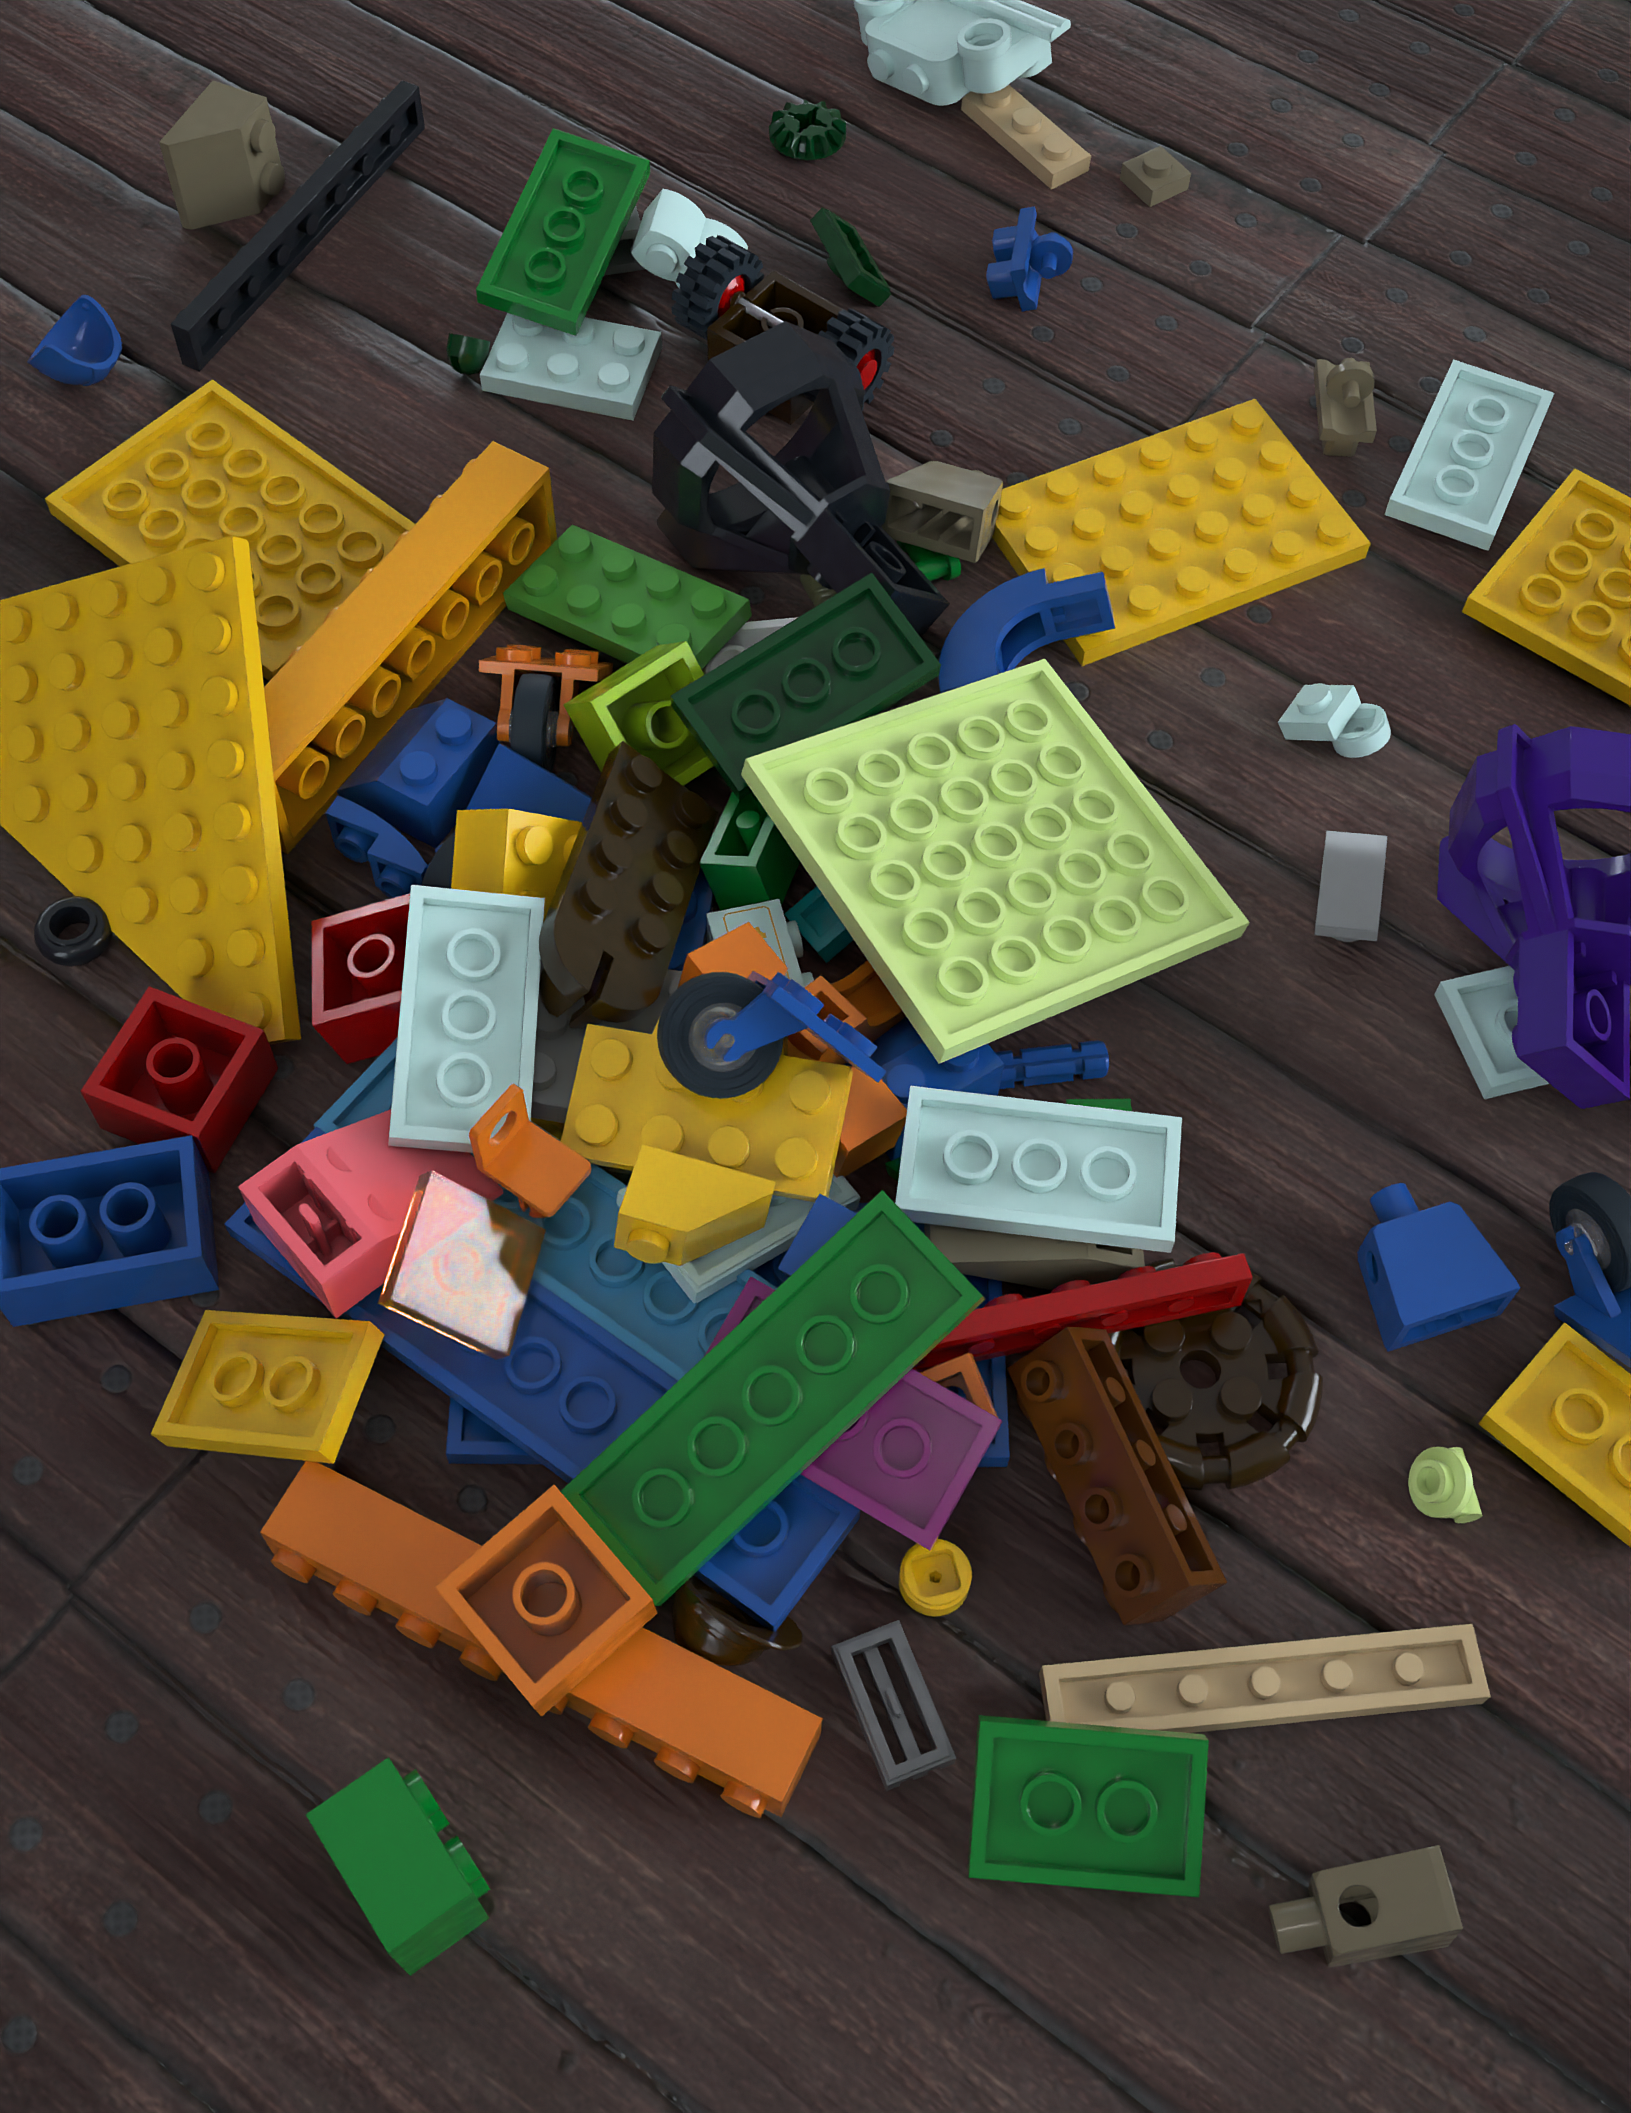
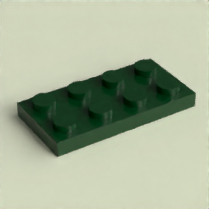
(806, 679)

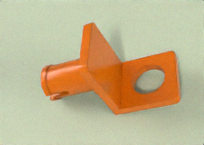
(526, 1157)

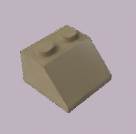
(222, 157)

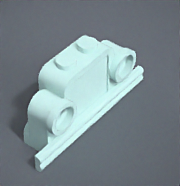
(956, 45)

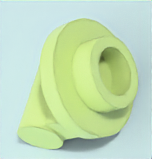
(1443, 1485)

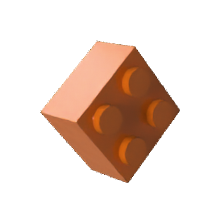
(547, 1599)

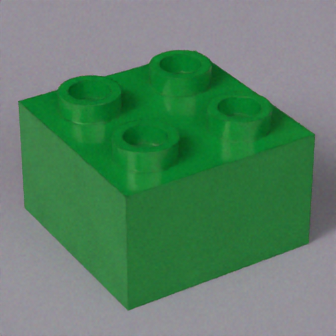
(396, 1866)

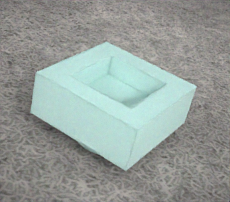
(1319, 712)

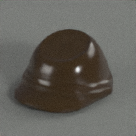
(721, 1631)

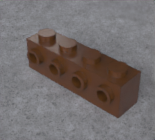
(1115, 1476)

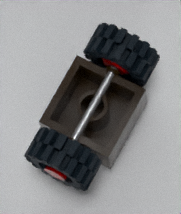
(731, 302)

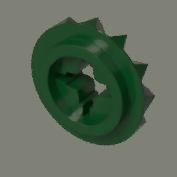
(822, 137)

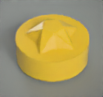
(935, 1579)

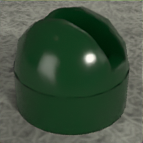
(467, 353)

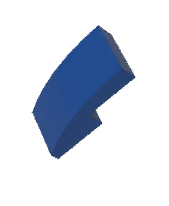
(369, 838)

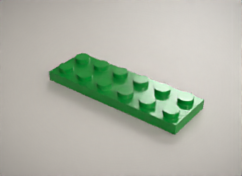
(771, 1397)

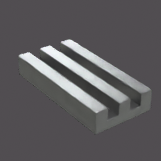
(915, 1763)

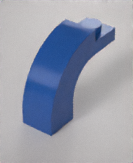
(1018, 620)

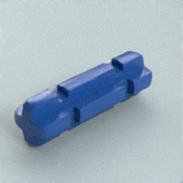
(1054, 1064)

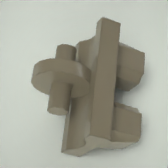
(1344, 405)

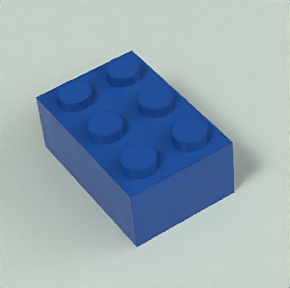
(105, 1231)

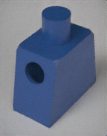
(1429, 1270)

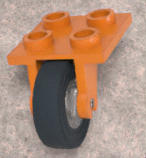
(530, 702)

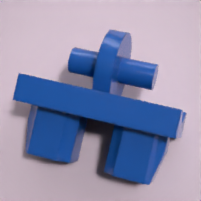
(1025, 259)

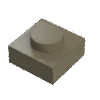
(1155, 176)

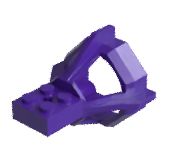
(1546, 915)

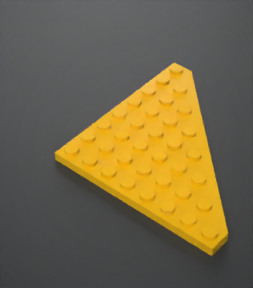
(150, 770)

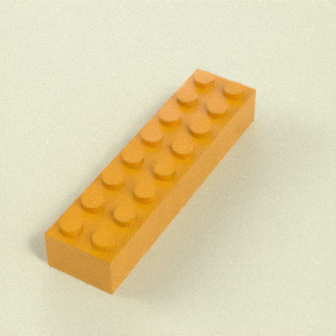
(402, 630)

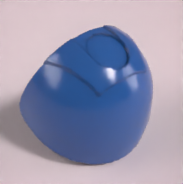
(79, 345)

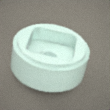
(1364, 732)

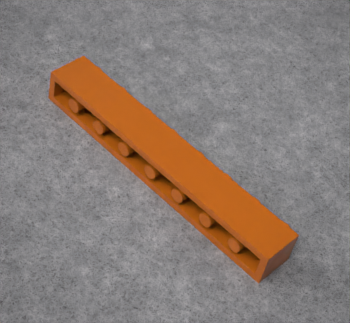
(644, 1692)

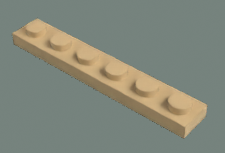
(1271, 1682)

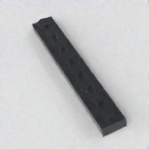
(297, 227)

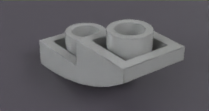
(1351, 886)

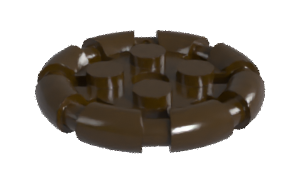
(1241, 1387)

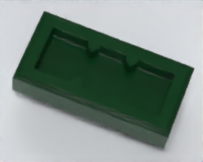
(850, 257)

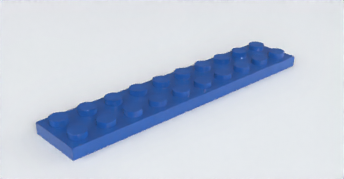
(573, 1394)

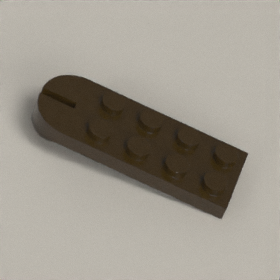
(623, 892)

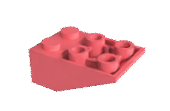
(342, 1204)

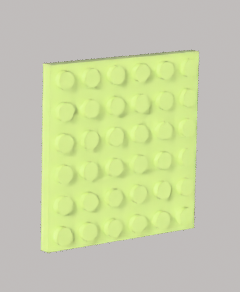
(992, 856)

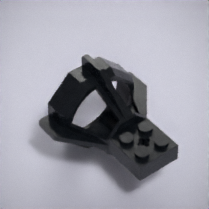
(794, 512)

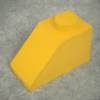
(687, 1207)

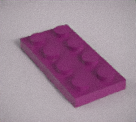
(904, 1454)

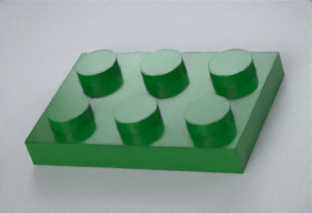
(1088, 1806)

